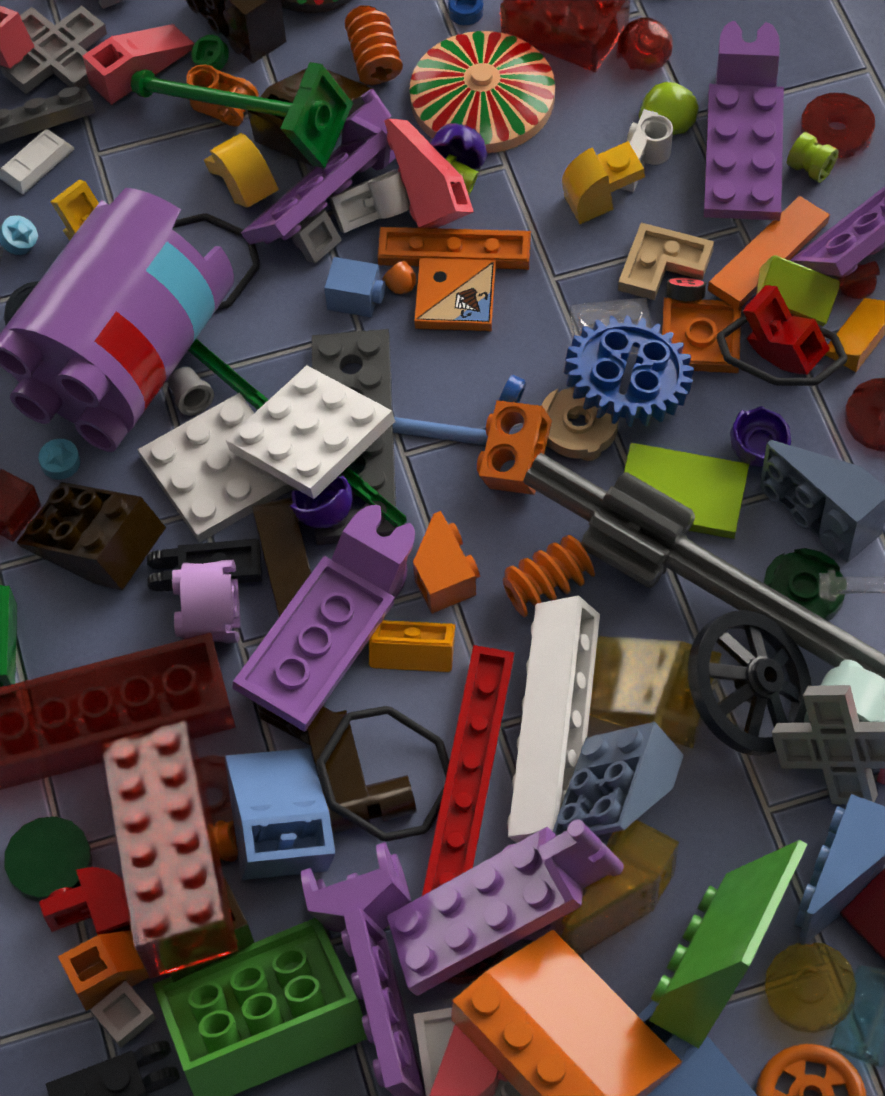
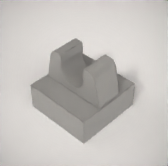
(316, 237)
(123, 1014)

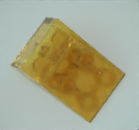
(646, 683)
(623, 899)

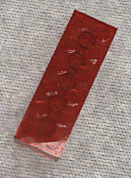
(66, 716)
(168, 850)

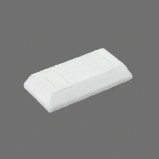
(35, 161)

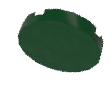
(798, 579)
(46, 857)

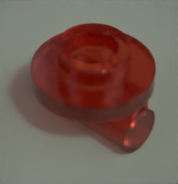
(860, 282)

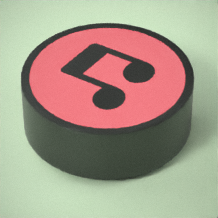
(686, 289)

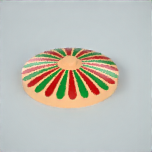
(484, 83)

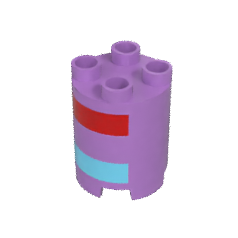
(112, 318)

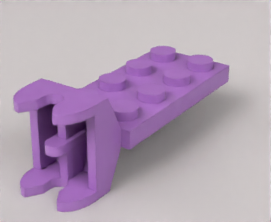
(745, 128)
(328, 621)
(360, 913)

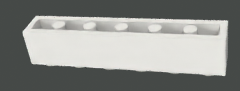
(553, 711)

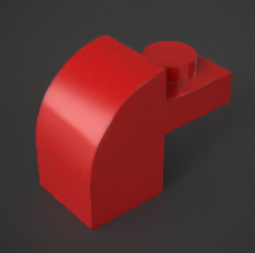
(779, 337)
(99, 897)

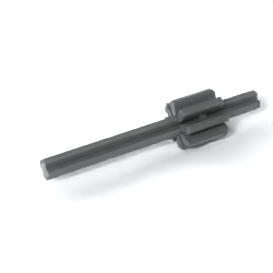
(646, 535)

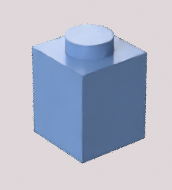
(353, 287)

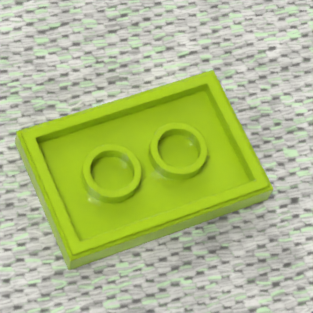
(702, 483)

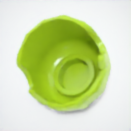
(674, 103)

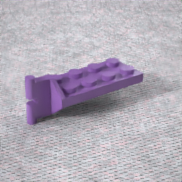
(362, 147)
(848, 241)
(497, 903)

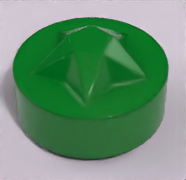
(210, 51)

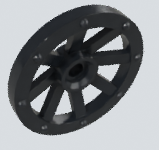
(755, 679)

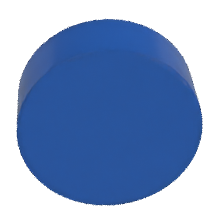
(465, 11)
(513, 389)

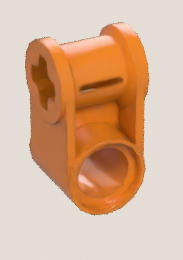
(209, 77)

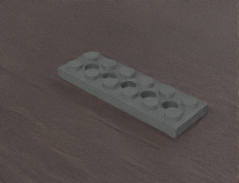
(374, 381)

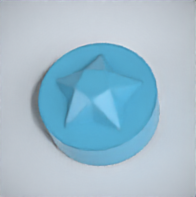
(18, 235)
(59, 459)

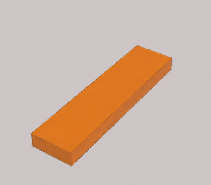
(782, 238)
(506, 247)

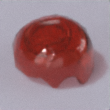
(644, 44)

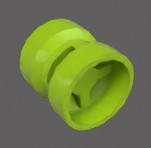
(813, 157)

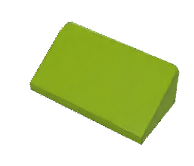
(803, 289)

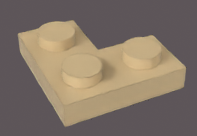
(661, 251)

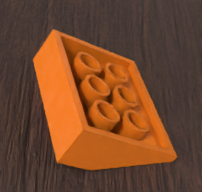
(560, 1027)

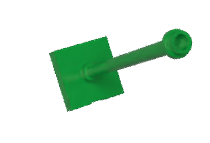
(309, 122)

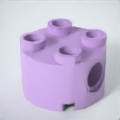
(207, 601)

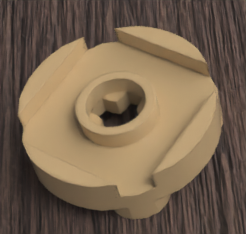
(577, 441)

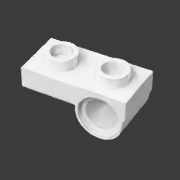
(650, 140)
(370, 200)

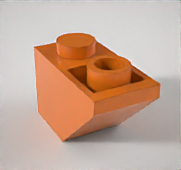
(442, 568)
(103, 965)

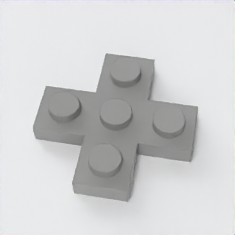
(56, 49)
(834, 743)

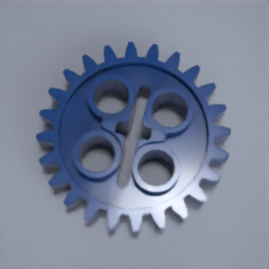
(658, 378)

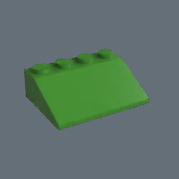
(722, 944)
(261, 1011)

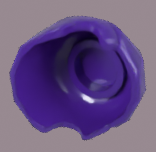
(461, 142)
(754, 430)
(327, 508)

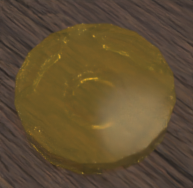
(810, 987)

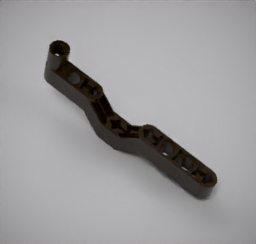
(287, 572)

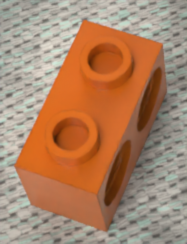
(521, 446)

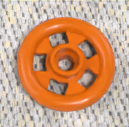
(793, 1062)

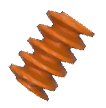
(372, 45)
(546, 573)

